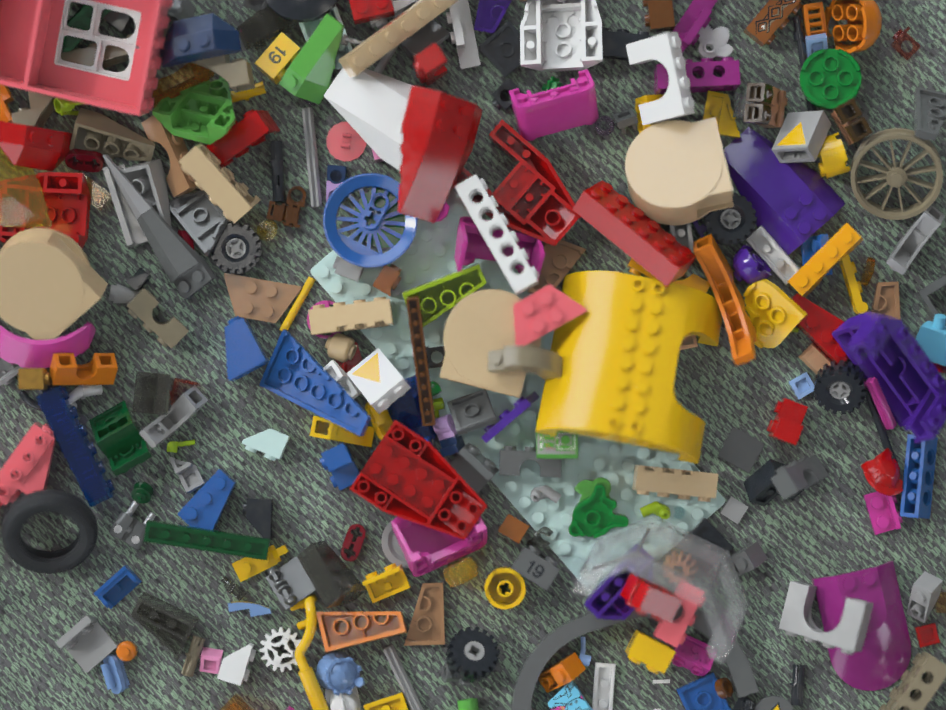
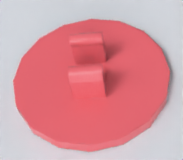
(345, 142)

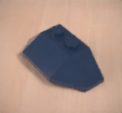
(199, 39)

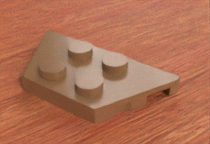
(259, 298)

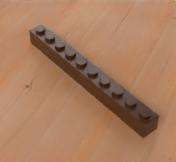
(420, 361)

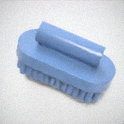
(114, 674)

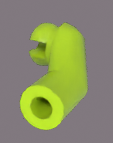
(656, 508)

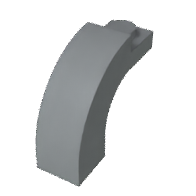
(180, 412)

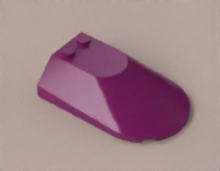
(887, 638)

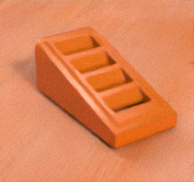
(821, 15)

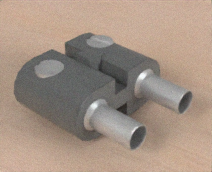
(129, 529)

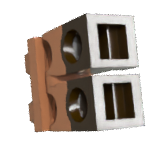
(769, 106)
(847, 121)

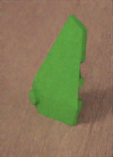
(313, 66)

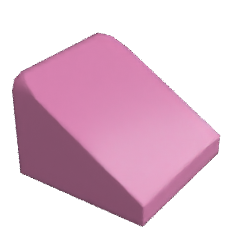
(210, 660)

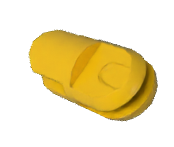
(380, 422)

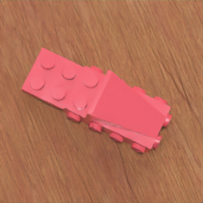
(32, 469)

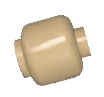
(341, 347)

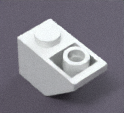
(235, 665)

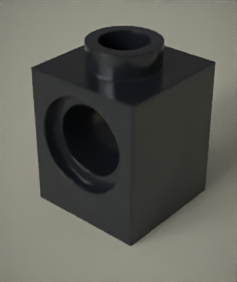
(505, 87)

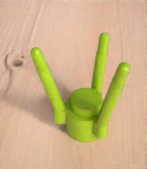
(65, 106)

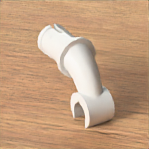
(84, 391)

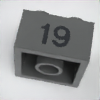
(535, 567)

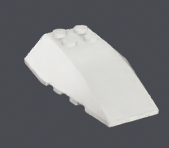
(560, 35)
(374, 109)

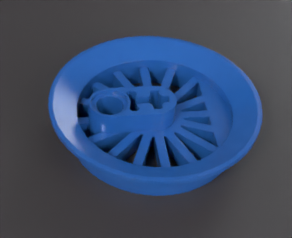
(354, 251)

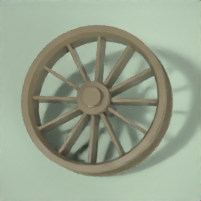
(896, 174)

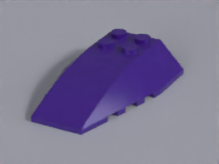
(787, 196)

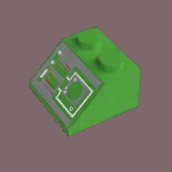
(561, 446)

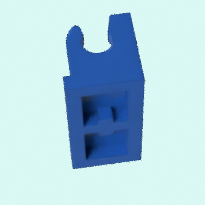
(117, 587)

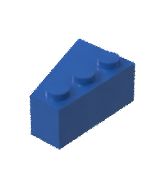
(209, 502)

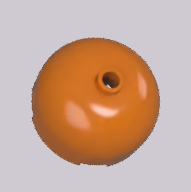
(862, 25)

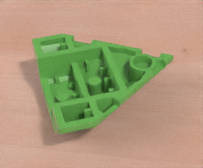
(199, 112)

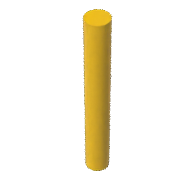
(297, 304)

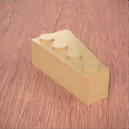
(218, 183)
(351, 316)
(675, 481)

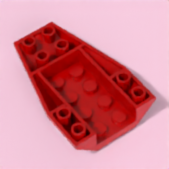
(418, 484)

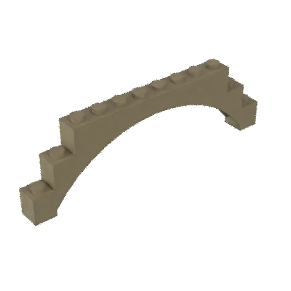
(237, 74)

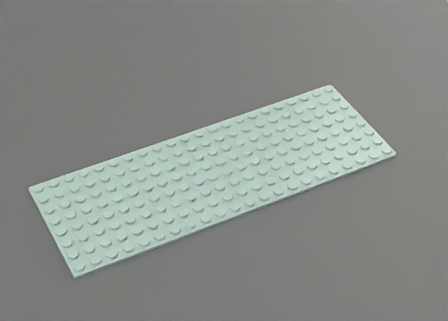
(433, 257)

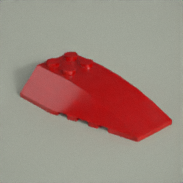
(434, 150)
(67, 205)

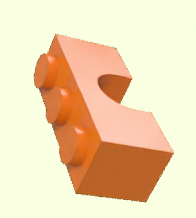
(98, 371)

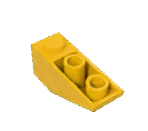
(328, 430)

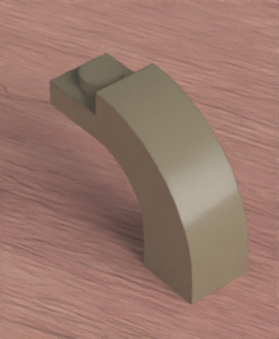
(526, 358)

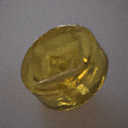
(267, 230)

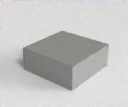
(734, 510)

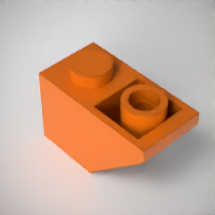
(561, 672)

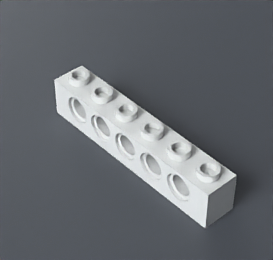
(466, 192)

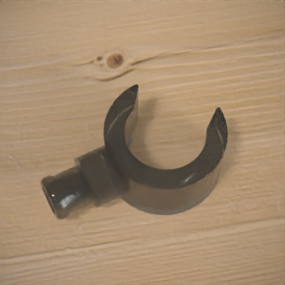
(537, 539)
(233, 588)

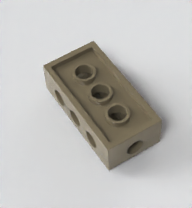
(923, 688)

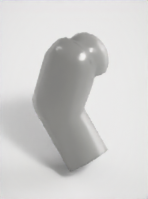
(544, 492)

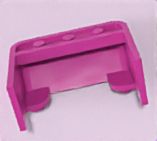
(472, 245)

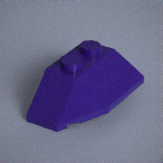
(606, 599)

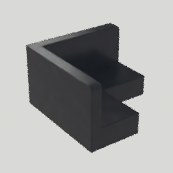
(760, 486)

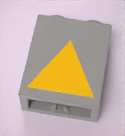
(801, 136)

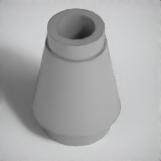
(121, 294)

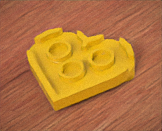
(771, 313)

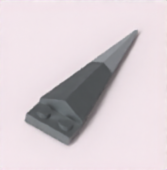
(178, 259)

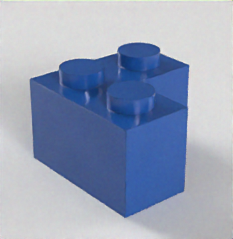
(341, 465)

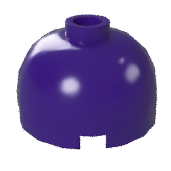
(749, 266)

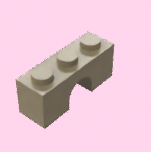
(169, 332)

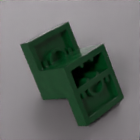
(120, 438)

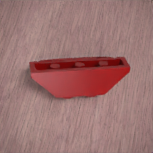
(34, 146)

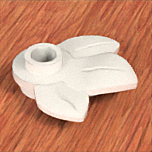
(715, 39)

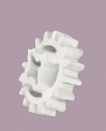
(271, 645)

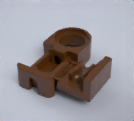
(287, 213)

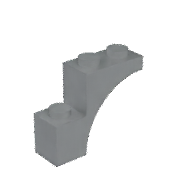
(914, 239)

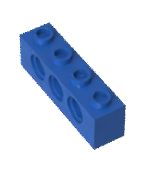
(918, 478)

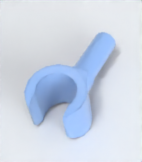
(585, 659)

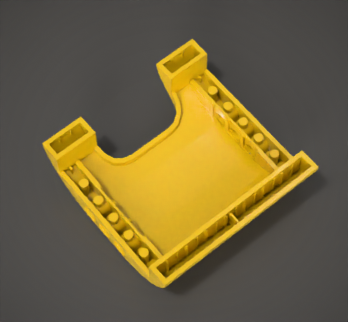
(625, 362)

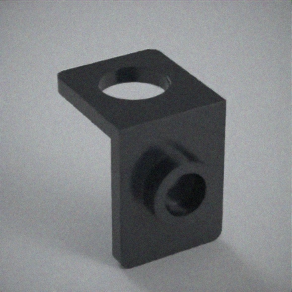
(429, 351)

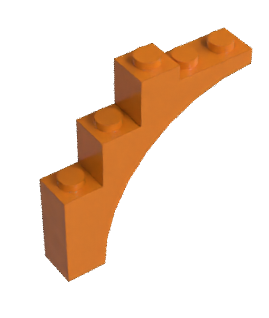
(729, 299)

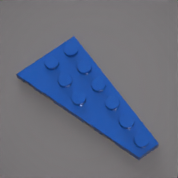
(305, 382)

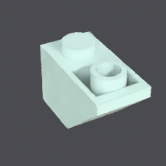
(269, 442)

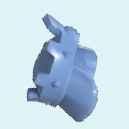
(339, 673)

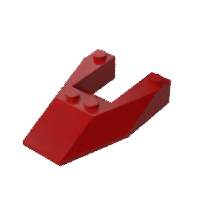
(531, 193)

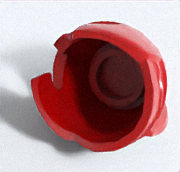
(883, 474)

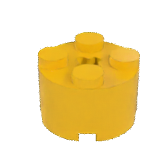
(832, 157)
(510, 598)

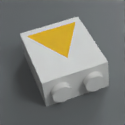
(378, 380)

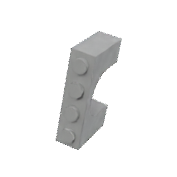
(798, 620)

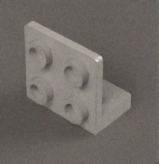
(87, 643)

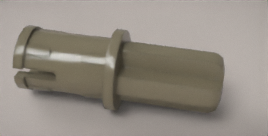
(192, 656)

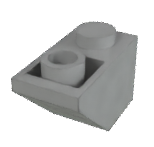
(924, 596)

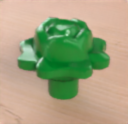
(551, 84)

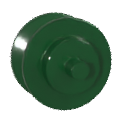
(142, 492)

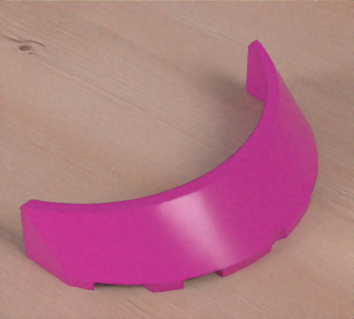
(39, 353)

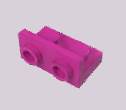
(882, 512)
(693, 656)

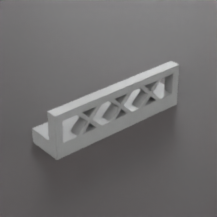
(130, 227)

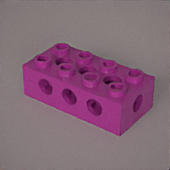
(727, 68)

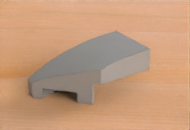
(188, 474)

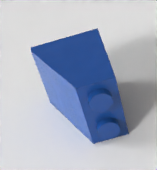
(242, 349)

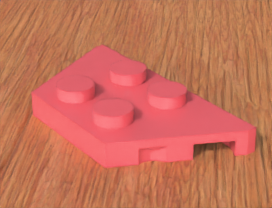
(542, 314)

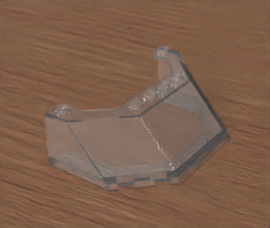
(677, 564)

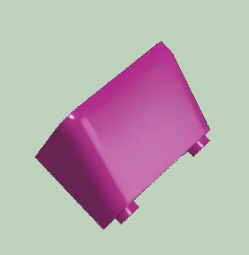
(555, 108)
(431, 549)

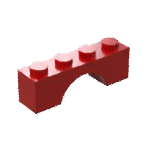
(430, 65)

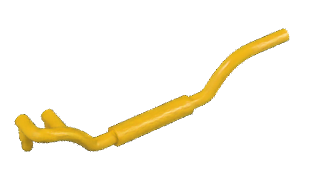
(307, 673)

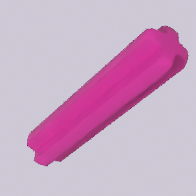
(881, 403)

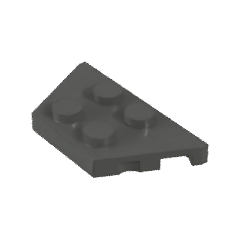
(199, 219)

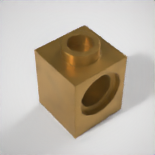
(33, 378)

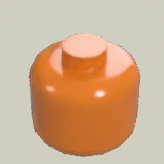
(126, 651)

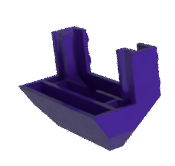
(904, 372)

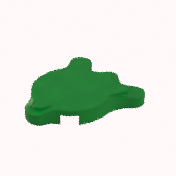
(595, 515)

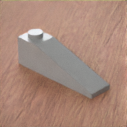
(151, 184)

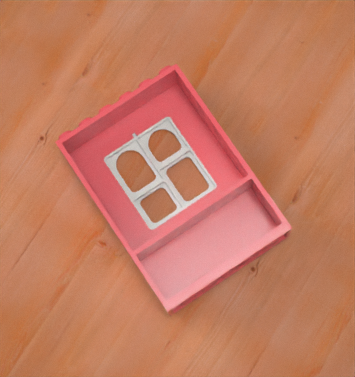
(33, 44)

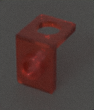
(900, 37)
(173, 393)

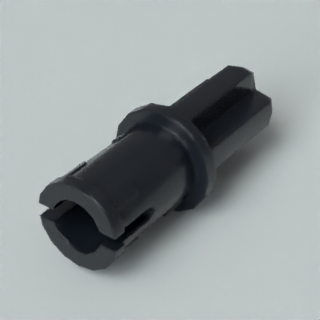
(797, 690)

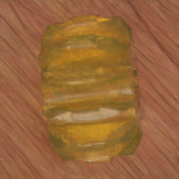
(460, 571)

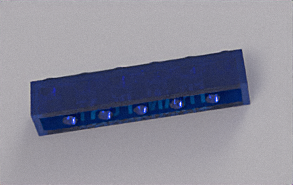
(75, 445)

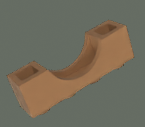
(177, 179)

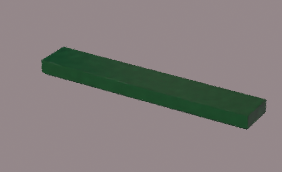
(206, 540)

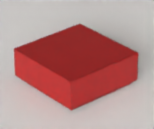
(927, 635)

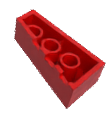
(243, 134)
(819, 326)

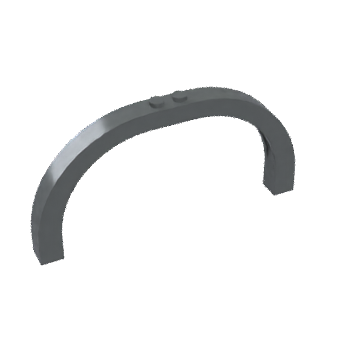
(736, 661)

